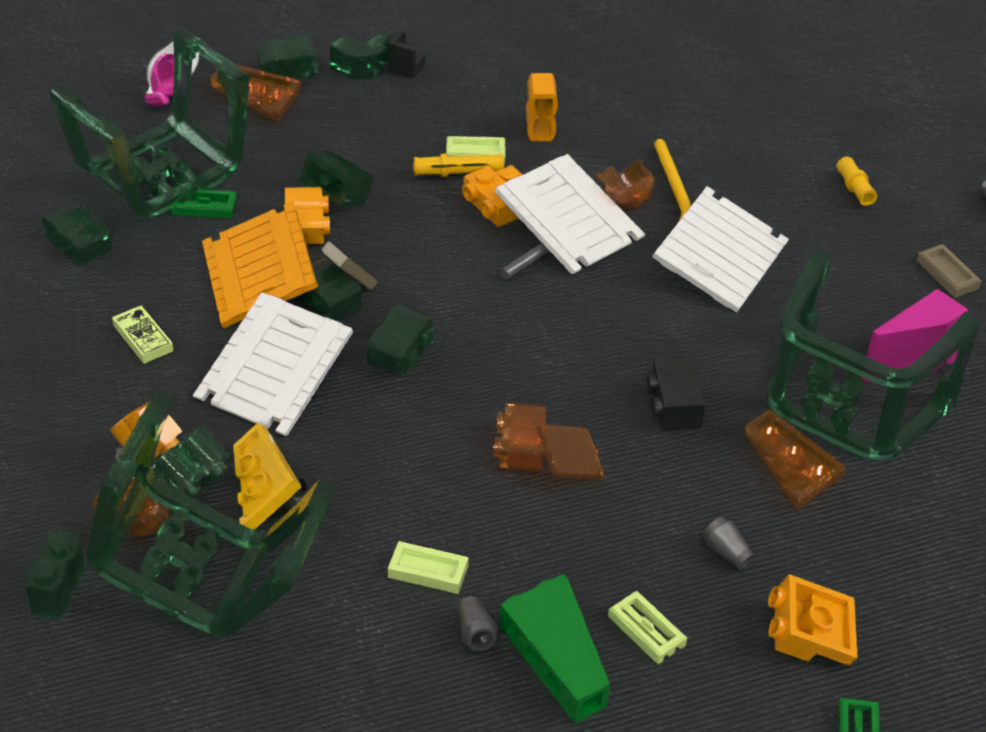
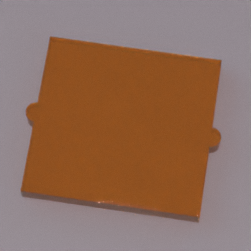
(570, 452)

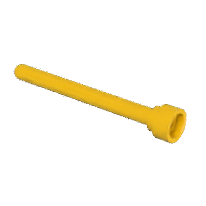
(673, 176)

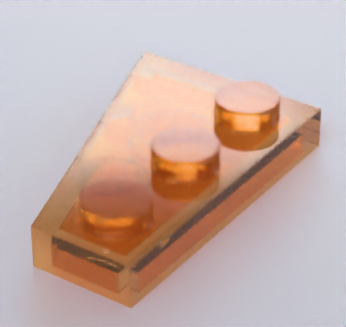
(267, 92)
(793, 458)

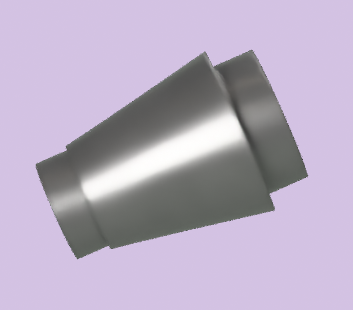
(728, 542)
(476, 625)

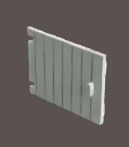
(569, 213)
(720, 249)
(274, 363)

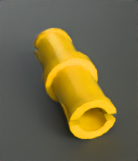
(856, 181)

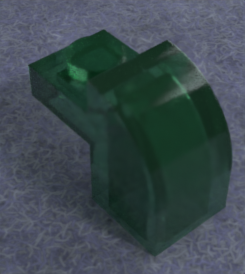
(359, 58)

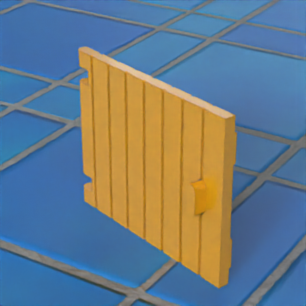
(258, 257)

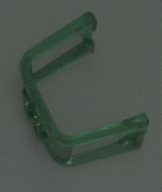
(136, 170)
(802, 337)
(110, 532)

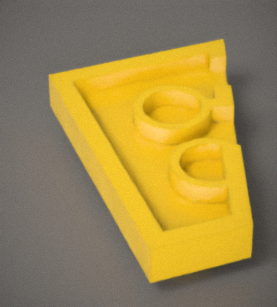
(263, 476)

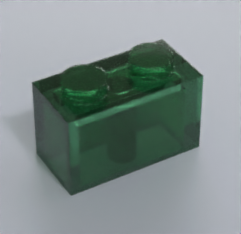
(338, 177)

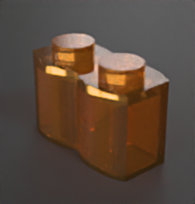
(520, 441)

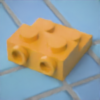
(480, 190)
(813, 621)

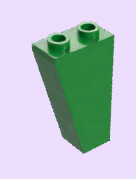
(557, 646)

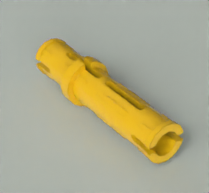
(423, 165)

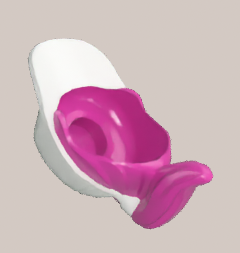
(161, 76)

